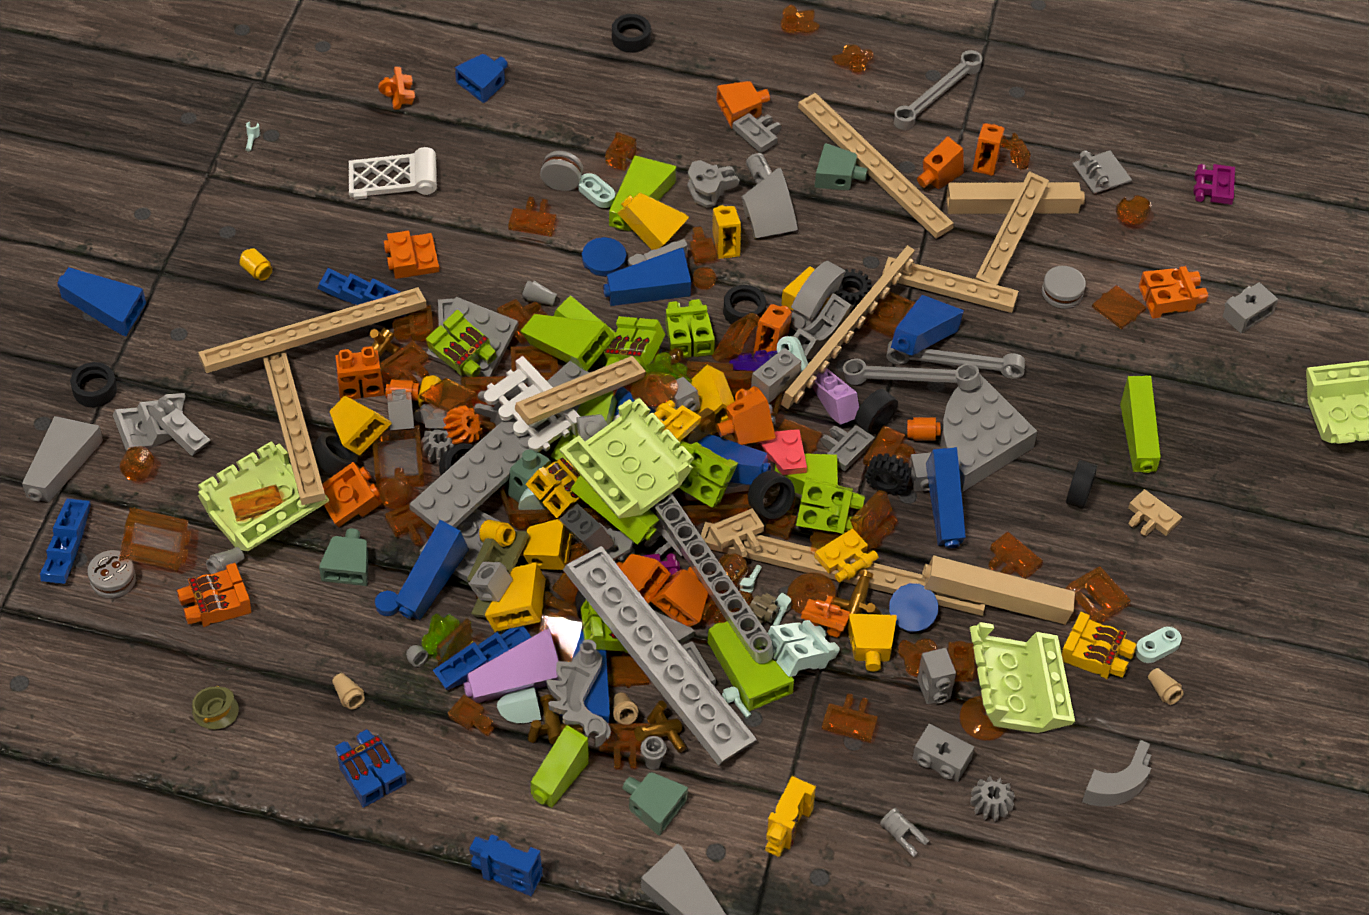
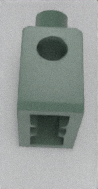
(838, 169)
(523, 471)
(346, 560)
(655, 800)

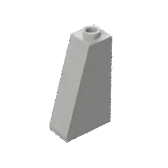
(60, 456)
(679, 887)

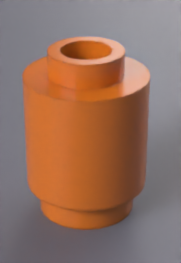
(409, 385)
(923, 428)

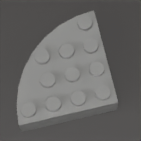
(984, 431)

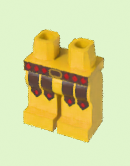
(557, 481)
(1097, 648)
(782, 826)

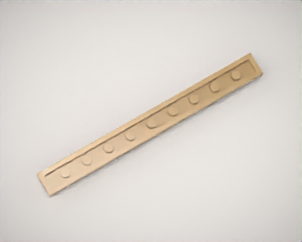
(878, 167)
(312, 330)
(845, 331)
(294, 428)

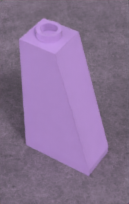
(515, 670)

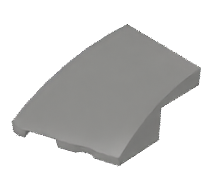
(770, 206)
(140, 428)

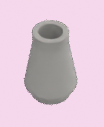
(538, 293)
(218, 561)
(653, 751)

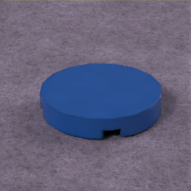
(603, 256)
(914, 607)

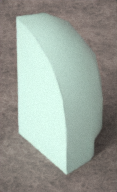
(529, 500)
(520, 706)

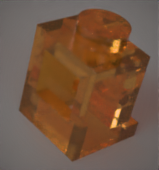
(621, 151)
(962, 659)

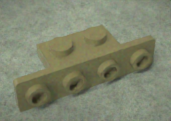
(493, 552)

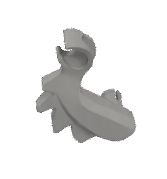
(573, 687)

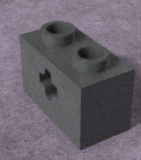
(586, 529)

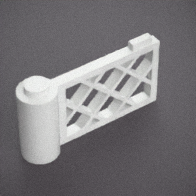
(421, 176)

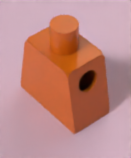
(740, 99)
(988, 141)
(942, 164)
(774, 321)
(748, 420)
(645, 574)
(682, 597)

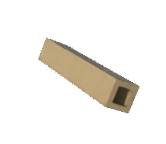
(999, 197)
(998, 589)

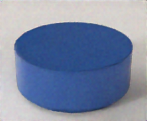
(386, 604)

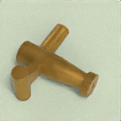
(383, 341)
(858, 598)
(552, 723)
(661, 727)

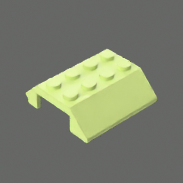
(1340, 401)
(631, 460)
(255, 474)
(1022, 681)

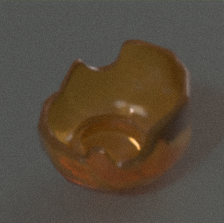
(1133, 211)

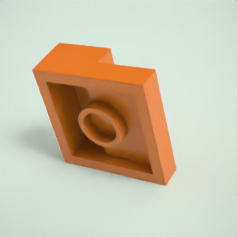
(411, 254)
(350, 494)

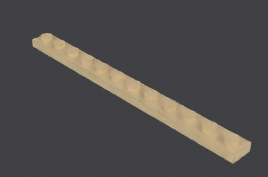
(800, 559)

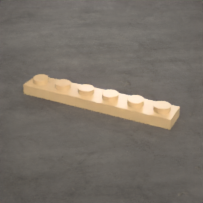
(1012, 229)
(958, 286)
(579, 390)

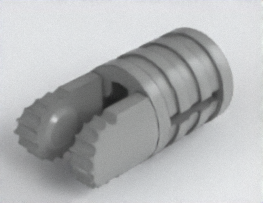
(758, 167)
(901, 829)

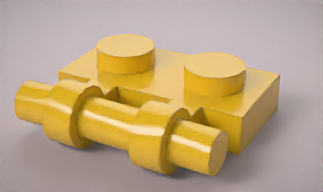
(679, 421)
(841, 551)

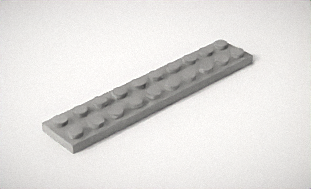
(481, 468)
(659, 655)

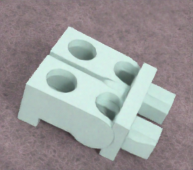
(801, 647)

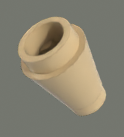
(1166, 687)
(349, 693)
(624, 709)

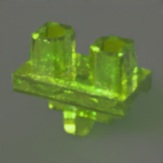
(662, 364)
(438, 630)

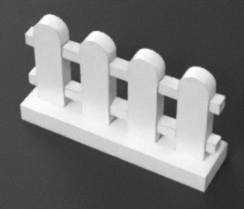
(528, 374)

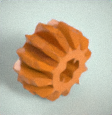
(462, 425)

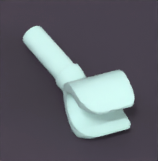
(251, 133)
(747, 584)
(783, 602)
(732, 695)

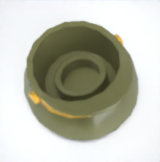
(215, 707)

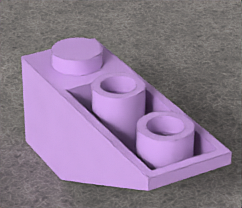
(836, 397)

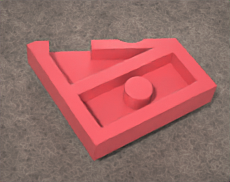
(786, 452)

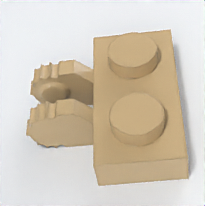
(1154, 513)
(736, 529)

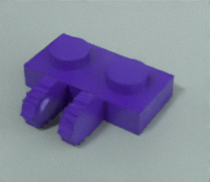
(747, 362)

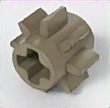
(764, 608)

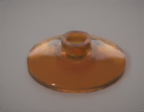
(655, 388)
(821, 586)
(977, 723)

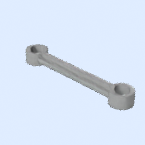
(937, 90)
(1010, 365)
(912, 374)

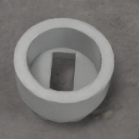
(417, 655)

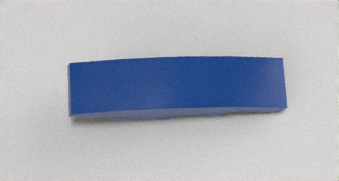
(353, 288)
(65, 541)
(456, 669)

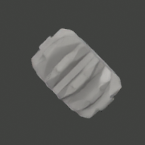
(436, 444)
(992, 798)

